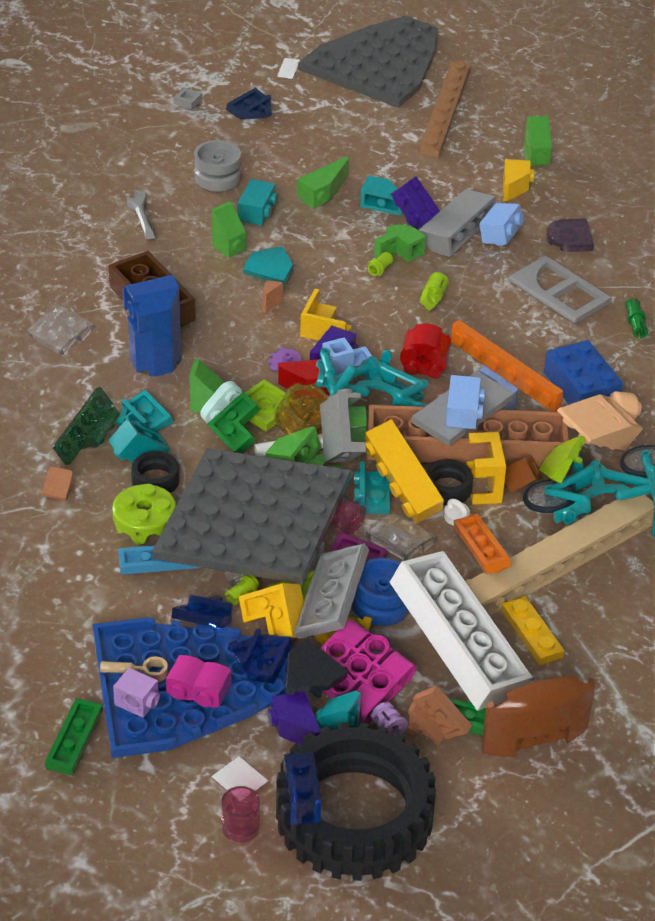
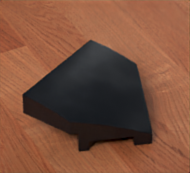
(312, 670)

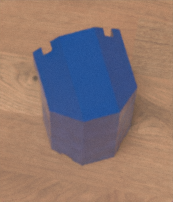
(154, 324)

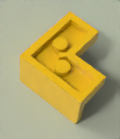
(318, 318)
(278, 604)

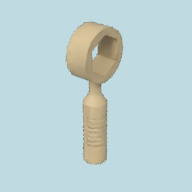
(119, 667)

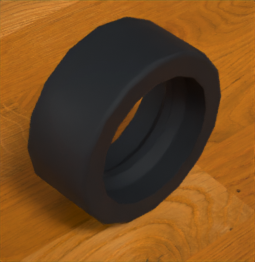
(156, 461)
(452, 469)

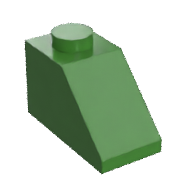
(538, 141)
(227, 230)
(202, 385)
(296, 447)

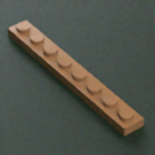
(444, 109)

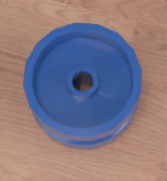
(376, 596)

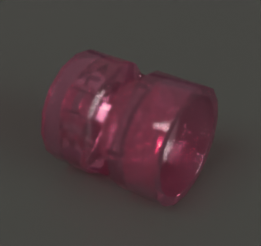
(348, 516)
(240, 814)

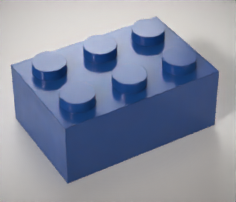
(580, 372)

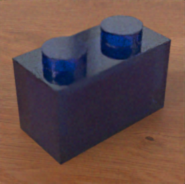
(302, 788)

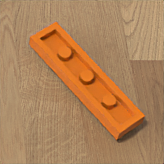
(482, 544)

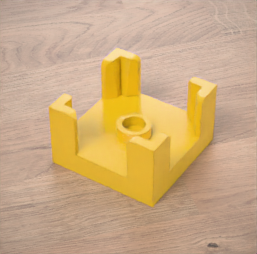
(491, 467)

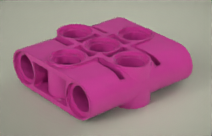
(378, 669)

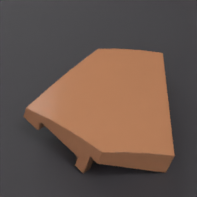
(436, 716)

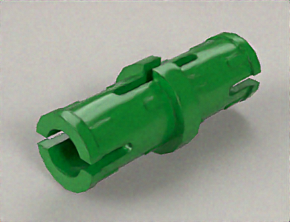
(636, 318)

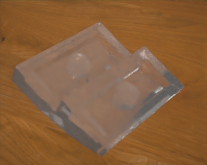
(60, 329)
(400, 536)

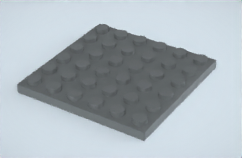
(253, 515)

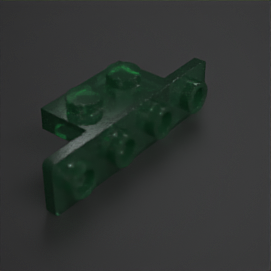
(87, 427)

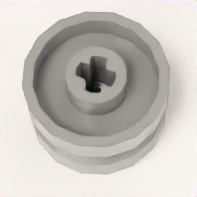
(217, 165)

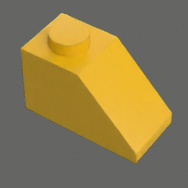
(516, 178)

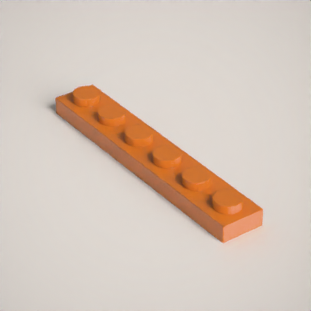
(507, 366)

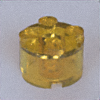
(300, 408)

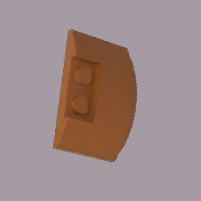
(538, 715)

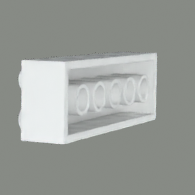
(459, 629)

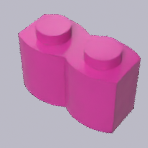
(198, 681)

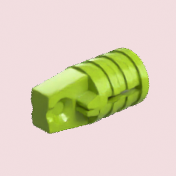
(434, 290)

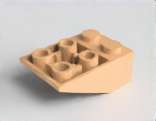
(601, 422)

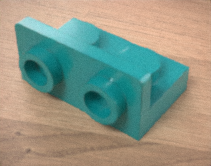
(372, 491)

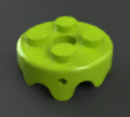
(140, 522)

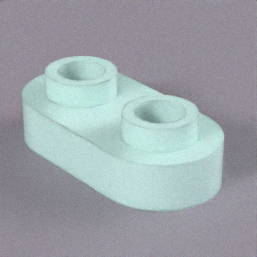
(220, 399)

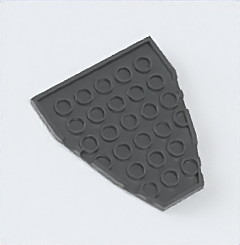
(378, 60)

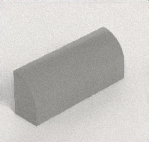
(457, 222)

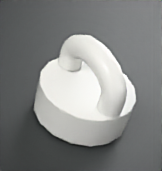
(455, 510)

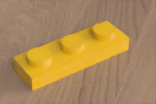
(532, 630)

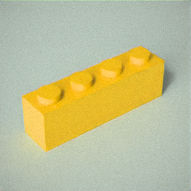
(403, 472)

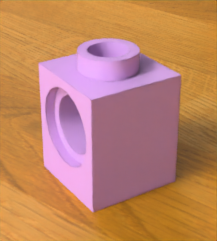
(136, 692)

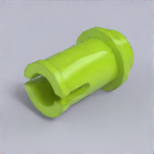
(377, 266)
(246, 585)

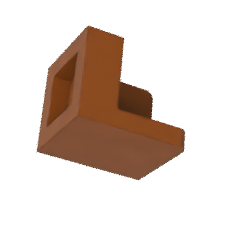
(521, 473)

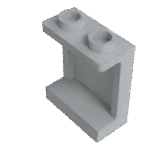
(336, 428)

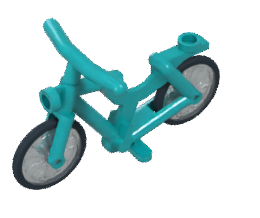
(559, 498)

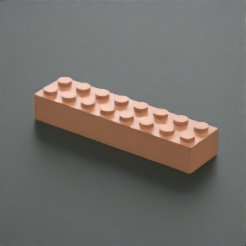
(520, 434)

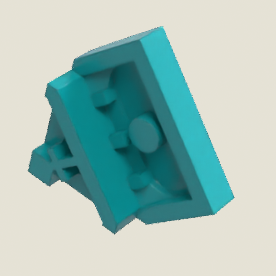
(270, 265)
(144, 411)

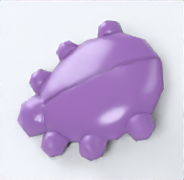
(283, 355)

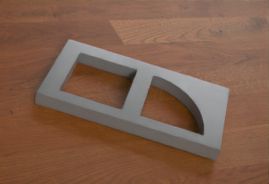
(527, 281)

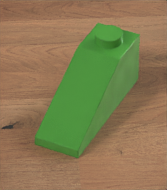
(323, 183)

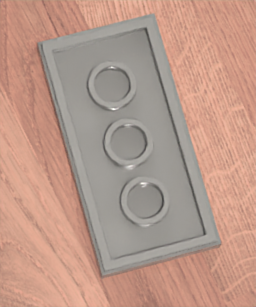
(433, 416)
(331, 591)

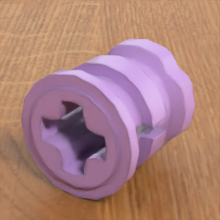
(392, 715)

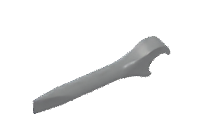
(137, 204)

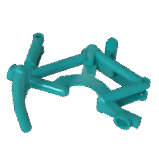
(378, 376)

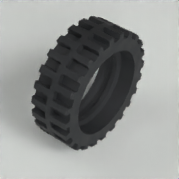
(371, 849)

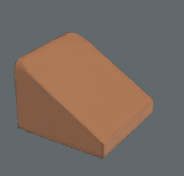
(271, 295)
(58, 483)

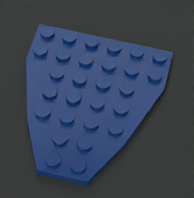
(174, 720)

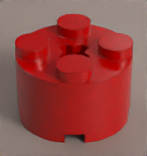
(425, 350)

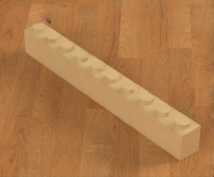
(563, 552)

